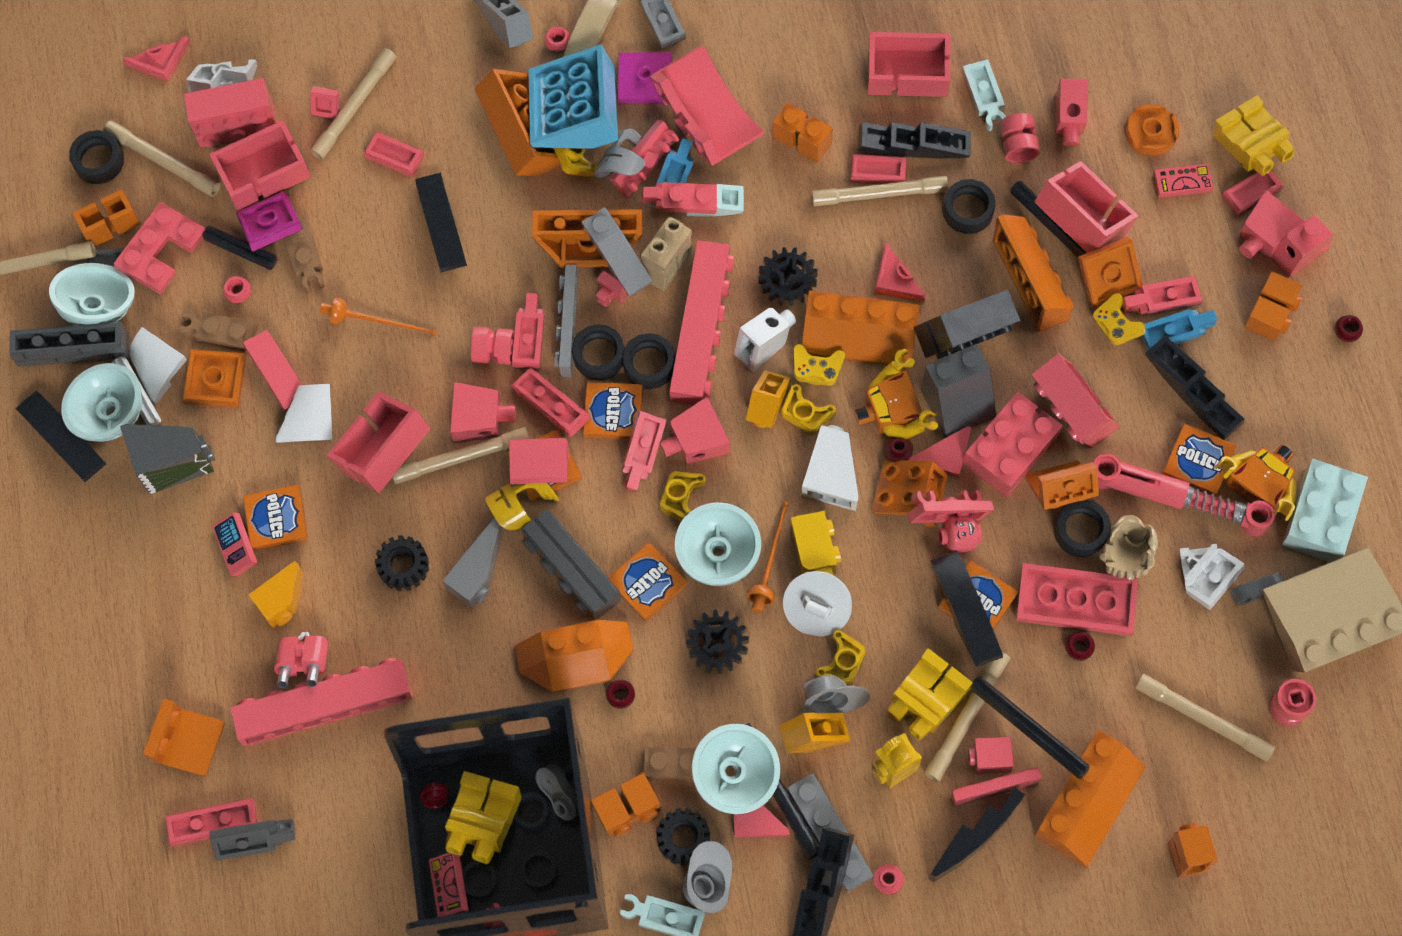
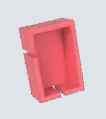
(909, 64)
(230, 112)
(260, 165)
(1078, 205)
(1074, 401)
(1012, 444)
(377, 455)

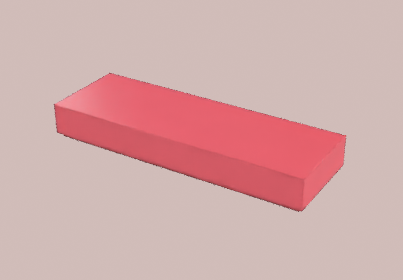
(273, 367)
(550, 402)
(995, 786)
(198, 823)

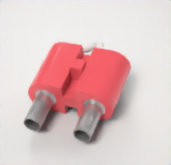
(300, 656)

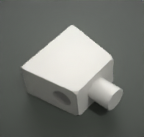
(763, 337)

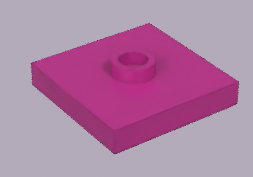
(634, 78)
(268, 221)

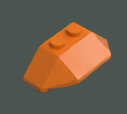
(565, 241)
(575, 654)

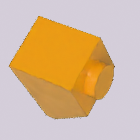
(767, 399)
(279, 595)
(814, 732)

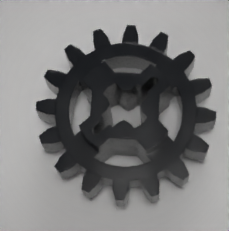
(778, 269)
(709, 650)

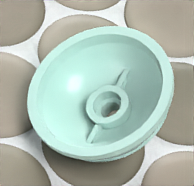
(91, 294)
(95, 396)
(714, 528)
(754, 765)

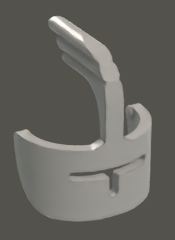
(628, 162)

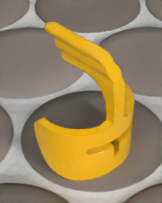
(515, 517)

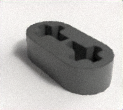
(1252, 590)

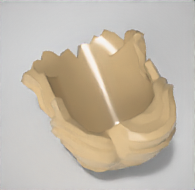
(1130, 548)

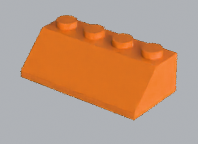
(506, 103)
(1031, 272)
(859, 327)
(1091, 804)

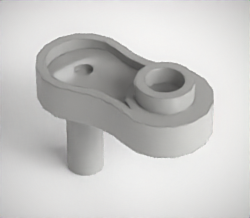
(555, 786)

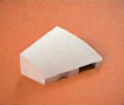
(211, 76)
(154, 363)
(308, 415)

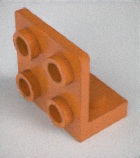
(903, 479)
(1064, 484)
(183, 739)

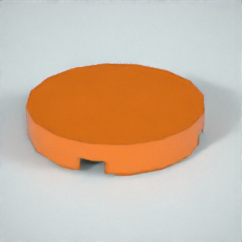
(1152, 129)

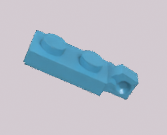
(677, 165)
(1178, 327)

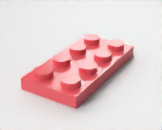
(1077, 599)

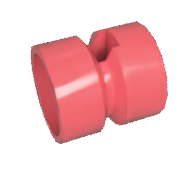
(1019, 138)
(492, 345)
(1287, 707)

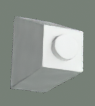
(831, 470)

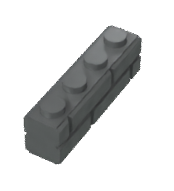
(69, 344)
(571, 564)

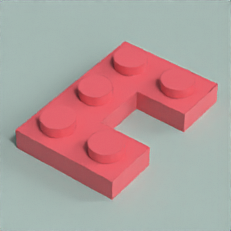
(139, 256)

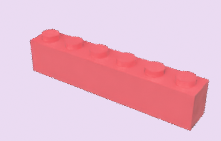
(700, 323)
(327, 702)

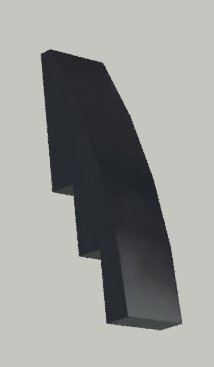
(915, 142)
(440, 222)
(1194, 388)
(52, 429)
(966, 609)
(970, 841)
(824, 884)

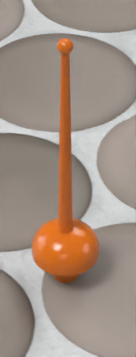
(339, 312)
(761, 593)

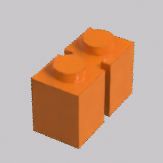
(813, 135)
(100, 229)
(1273, 306)
(640, 800)
(1192, 850)

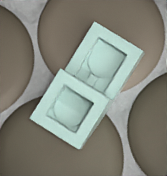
(729, 201)

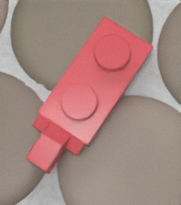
(682, 197)
(1164, 296)
(528, 334)
(642, 449)

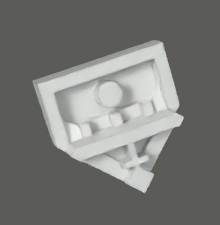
(1209, 573)

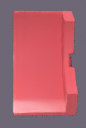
(704, 106)

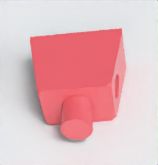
(1071, 109)
(1267, 226)
(1308, 243)
(478, 413)
(697, 434)

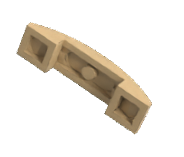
(591, 25)

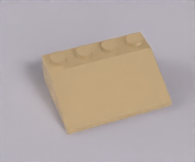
(1334, 610)

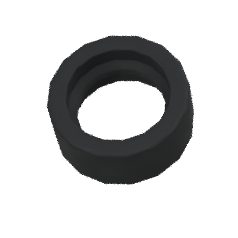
(89, 140)
(967, 187)
(592, 333)
(648, 341)
(1080, 549)

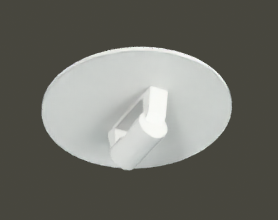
(817, 603)

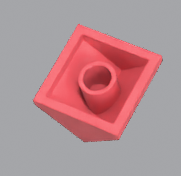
(539, 460)

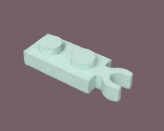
(984, 91)
(665, 916)

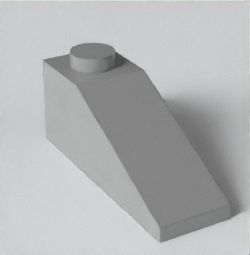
(507, 20)
(616, 251)
(474, 571)

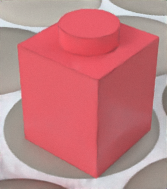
(991, 755)

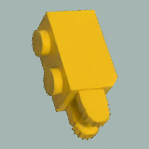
(814, 544)
(895, 761)

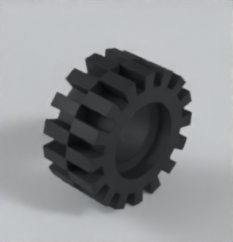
(390, 551)
(673, 821)

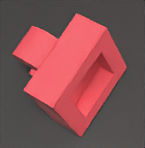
(324, 102)
(609, 289)

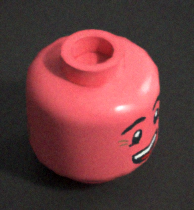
(960, 534)

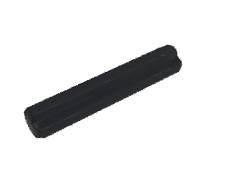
(239, 247)

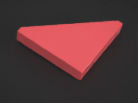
(159, 60)
(896, 279)
(948, 452)
(758, 824)

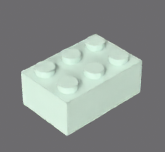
(1324, 511)

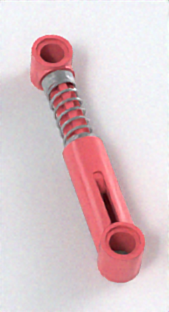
(1179, 494)

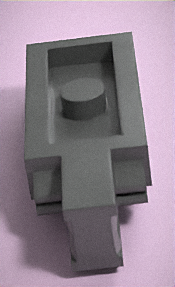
(251, 838)

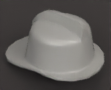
(832, 695)
(708, 877)

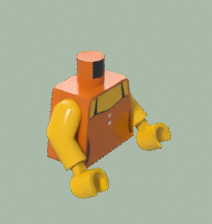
(894, 403)
(1263, 477)

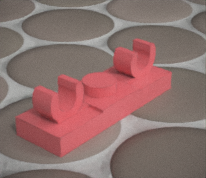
(651, 149)
(933, 511)

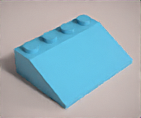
(573, 101)

